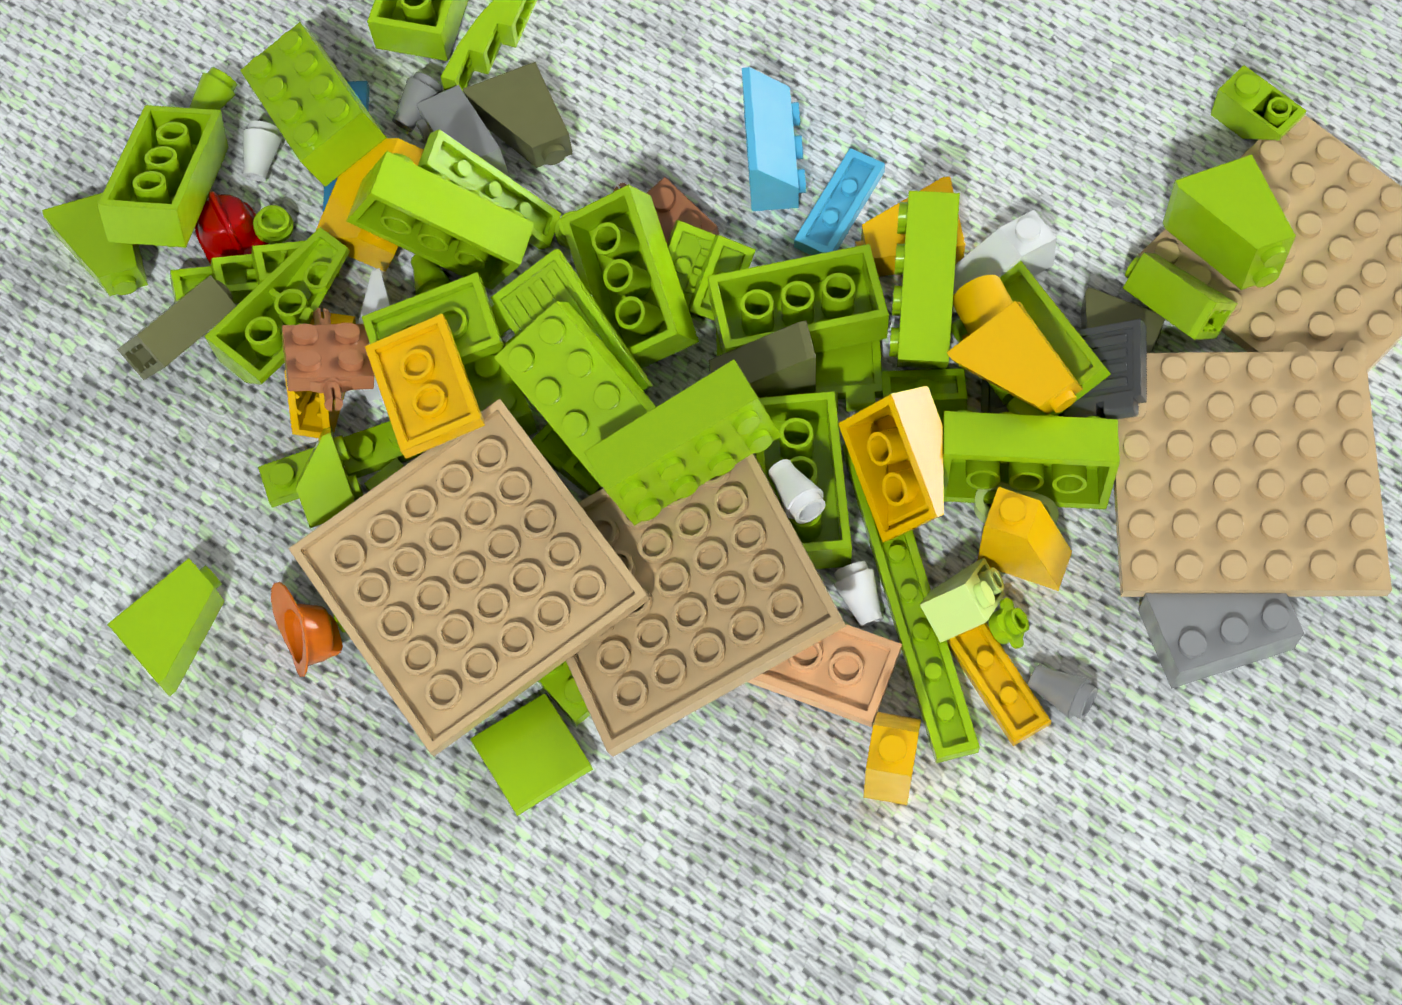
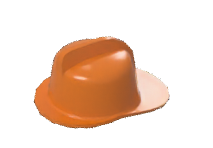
(306, 629)

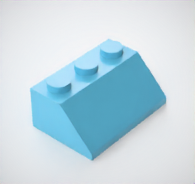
(772, 143)

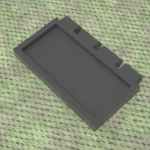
(1124, 354)

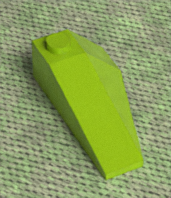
(251, 334)

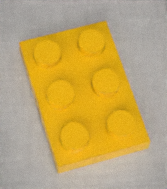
(424, 386)

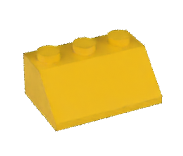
(361, 243)

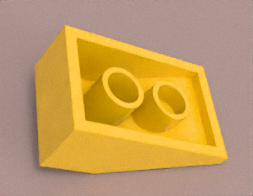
(898, 460)

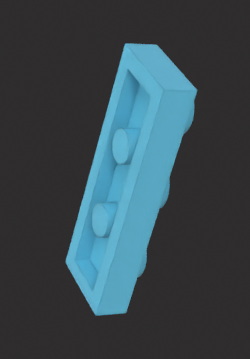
(839, 204)

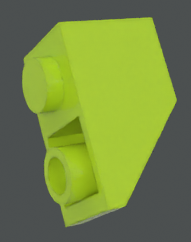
(1255, 107)
(324, 482)

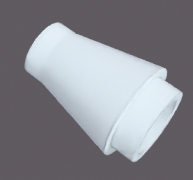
(259, 149)
(797, 493)
(859, 591)

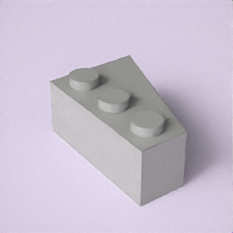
(457, 118)
(1217, 631)

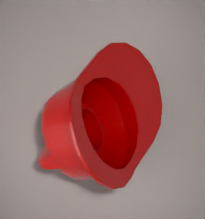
(226, 227)

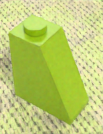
(80, 228)
(1178, 296)
(171, 623)

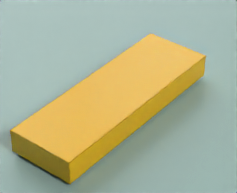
(998, 683)

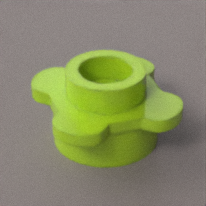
(1009, 624)

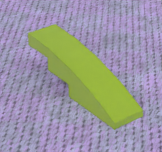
(496, 25)
(238, 273)

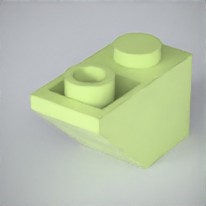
(964, 600)

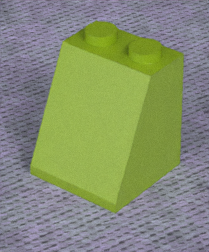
(1232, 222)

